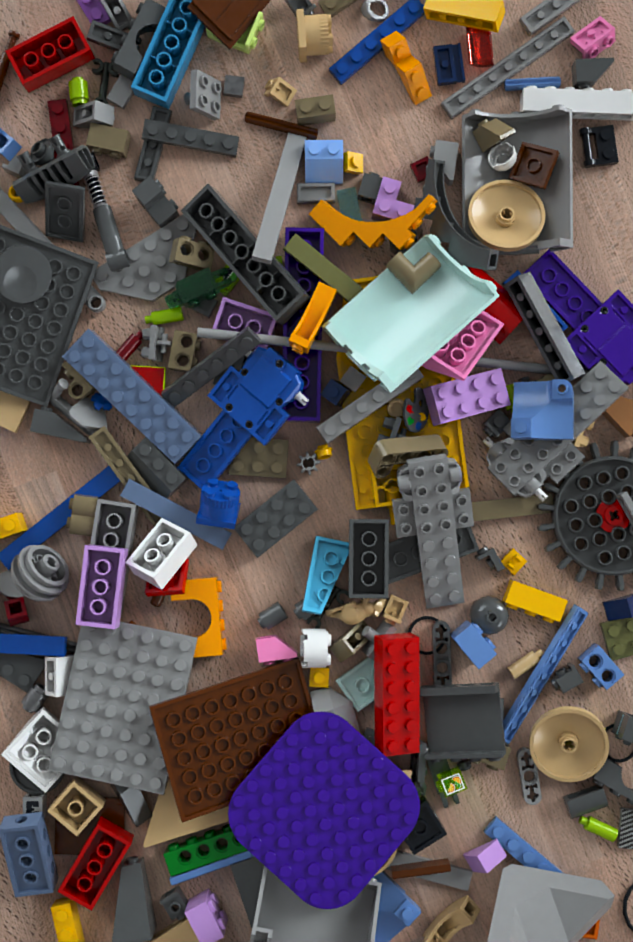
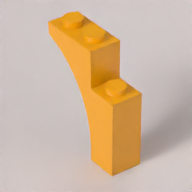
(312, 319)

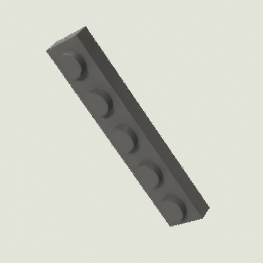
(190, 138)

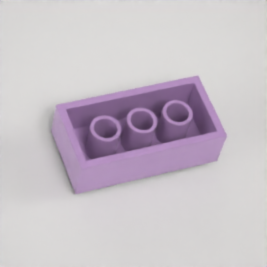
(466, 398)
(101, 586)

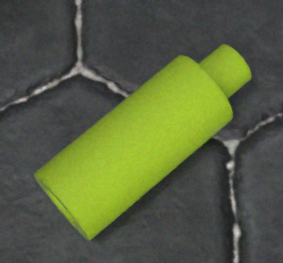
(165, 316)
(599, 828)

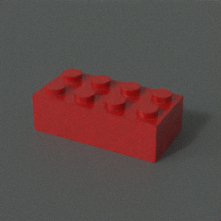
(50, 54)
(96, 863)

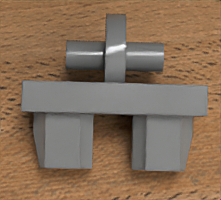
(157, 345)

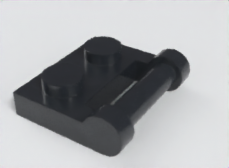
(604, 144)

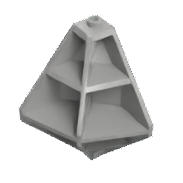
(546, 906)

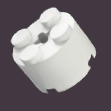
(314, 648)

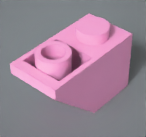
(274, 648)

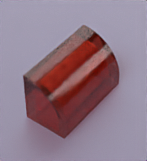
(480, 47)

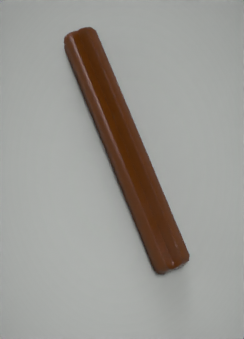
(280, 125)

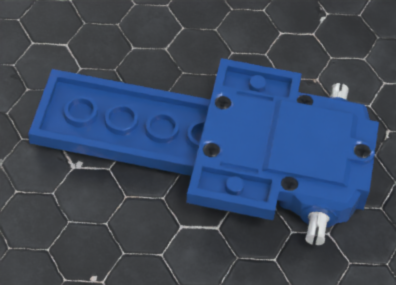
(251, 407)

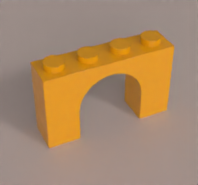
(207, 591)

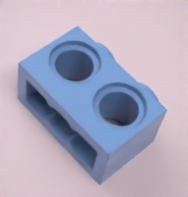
(602, 664)

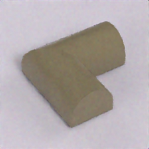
(413, 275)

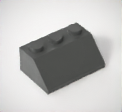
(156, 468)

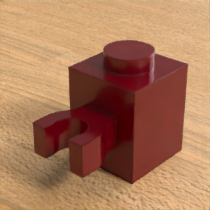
(16, 611)

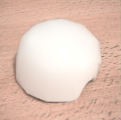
(502, 157)

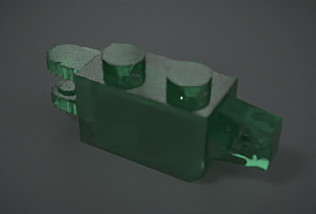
(197, 288)

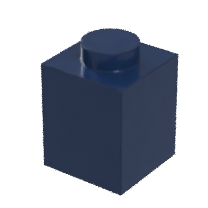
(335, 392)

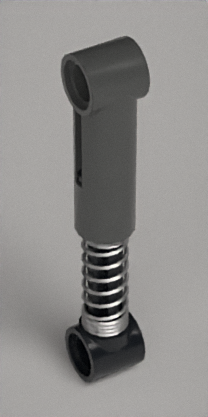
(106, 224)

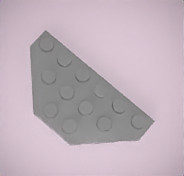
(149, 269)

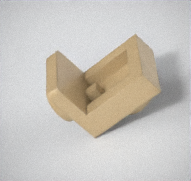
(394, 610)

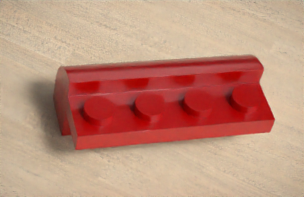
(502, 308)

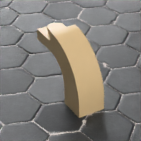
(451, 920)

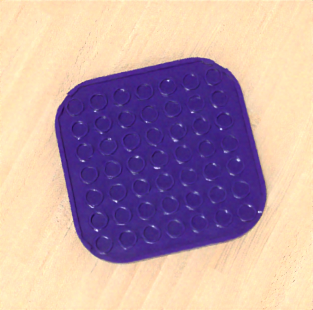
(324, 810)

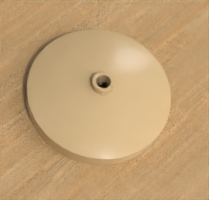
(506, 215)
(569, 744)

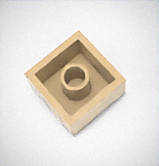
(76, 805)

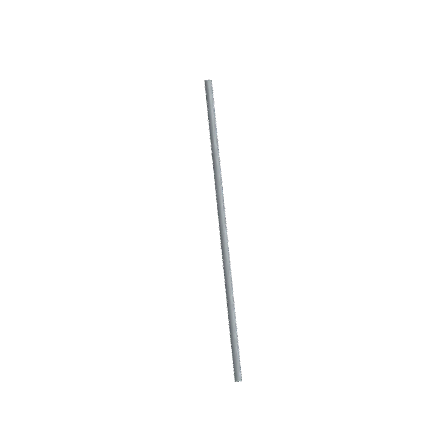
(331, 346)

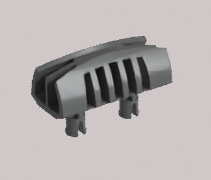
(67, 168)

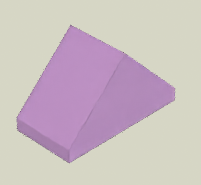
(485, 857)

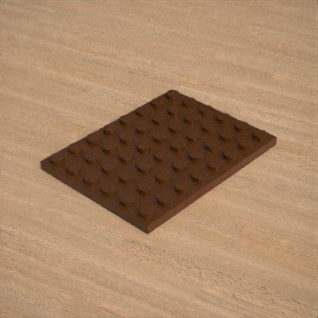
(223, 732)

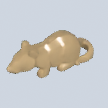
(355, 613)

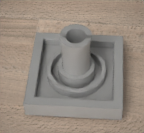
(204, 95)

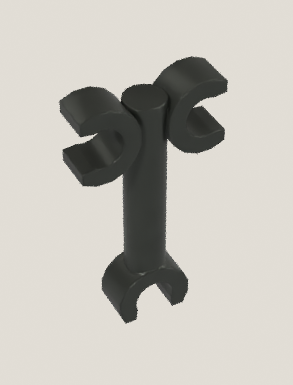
(104, 69)
(336, 592)

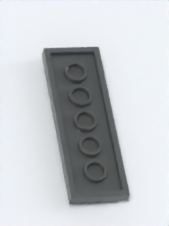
(405, 559)

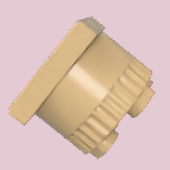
(313, 35)

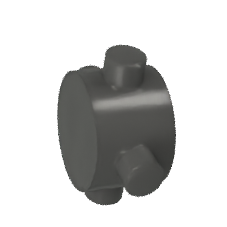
(464, 765)

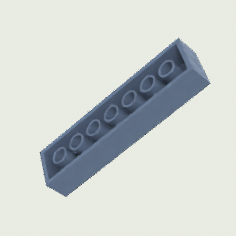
(132, 396)

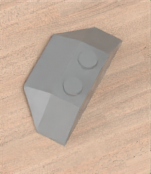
(331, 701)

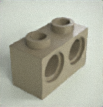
(191, 258)
(179, 351)

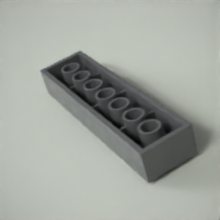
(235, 245)

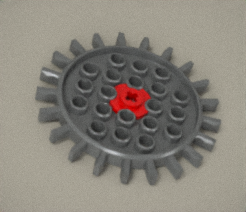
(570, 490)

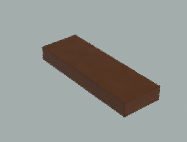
(420, 868)

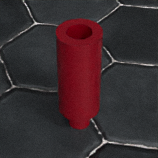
(130, 345)

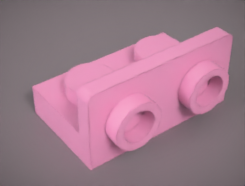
(594, 38)

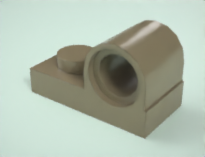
(78, 380)

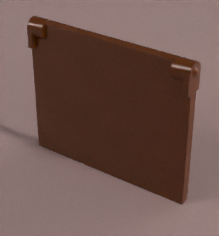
(71, 844)

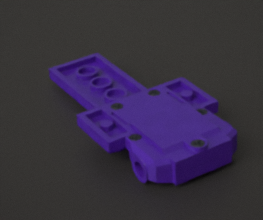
(599, 329)

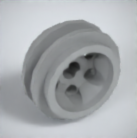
(39, 573)

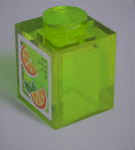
(450, 782)

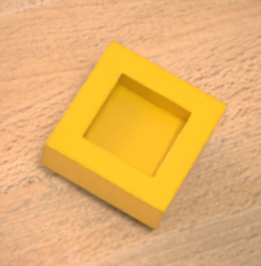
(353, 162)
(319, 677)

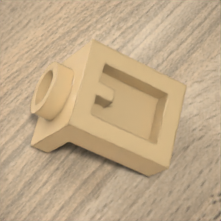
(280, 91)

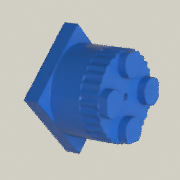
(219, 504)

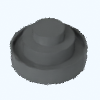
(42, 152)

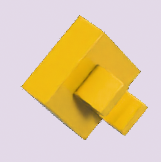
(513, 561)

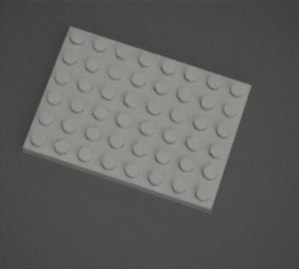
(106, 712)

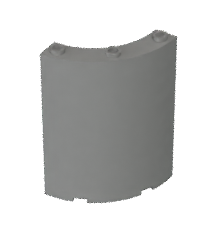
(543, 128)

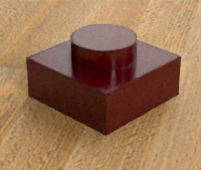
(419, 169)

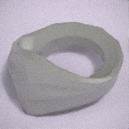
(365, 9)

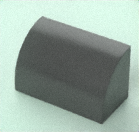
(585, 801)

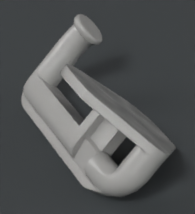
(82, 413)

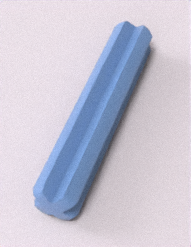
(540, 82)

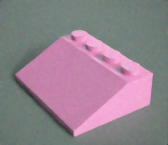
(466, 348)

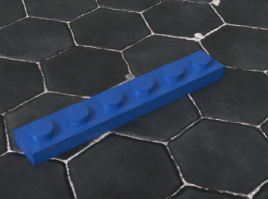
(371, 44)

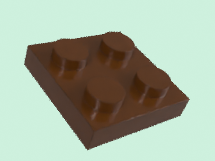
(534, 165)

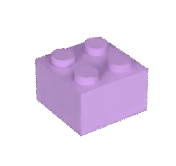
(206, 917)

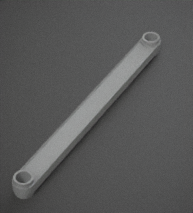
(23, 224)

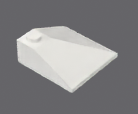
(33, 749)

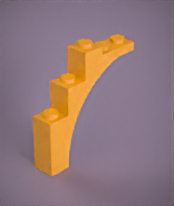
(397, 230)

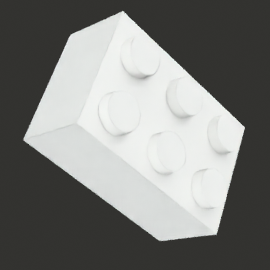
(161, 553)

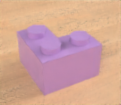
(386, 204)

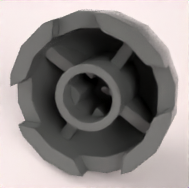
(489, 614)

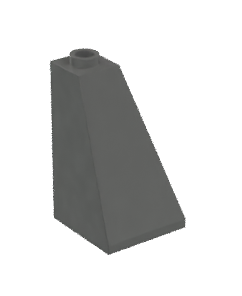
(134, 908)

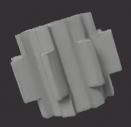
(308, 458)

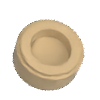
(395, 408)

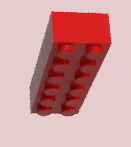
(397, 693)

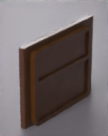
(227, 17)

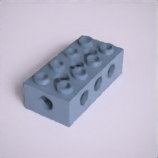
(28, 854)

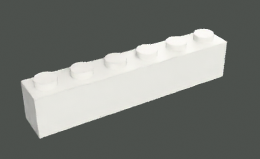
(585, 103)

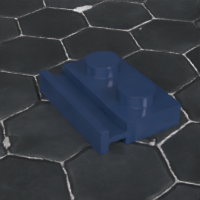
(448, 64)

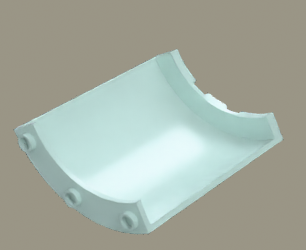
(397, 331)

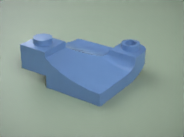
(543, 411)
(395, 909)

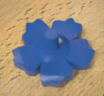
(99, 401)

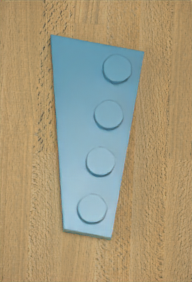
(324, 570)

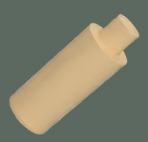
(525, 663)

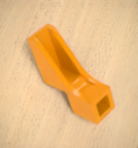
(408, 67)

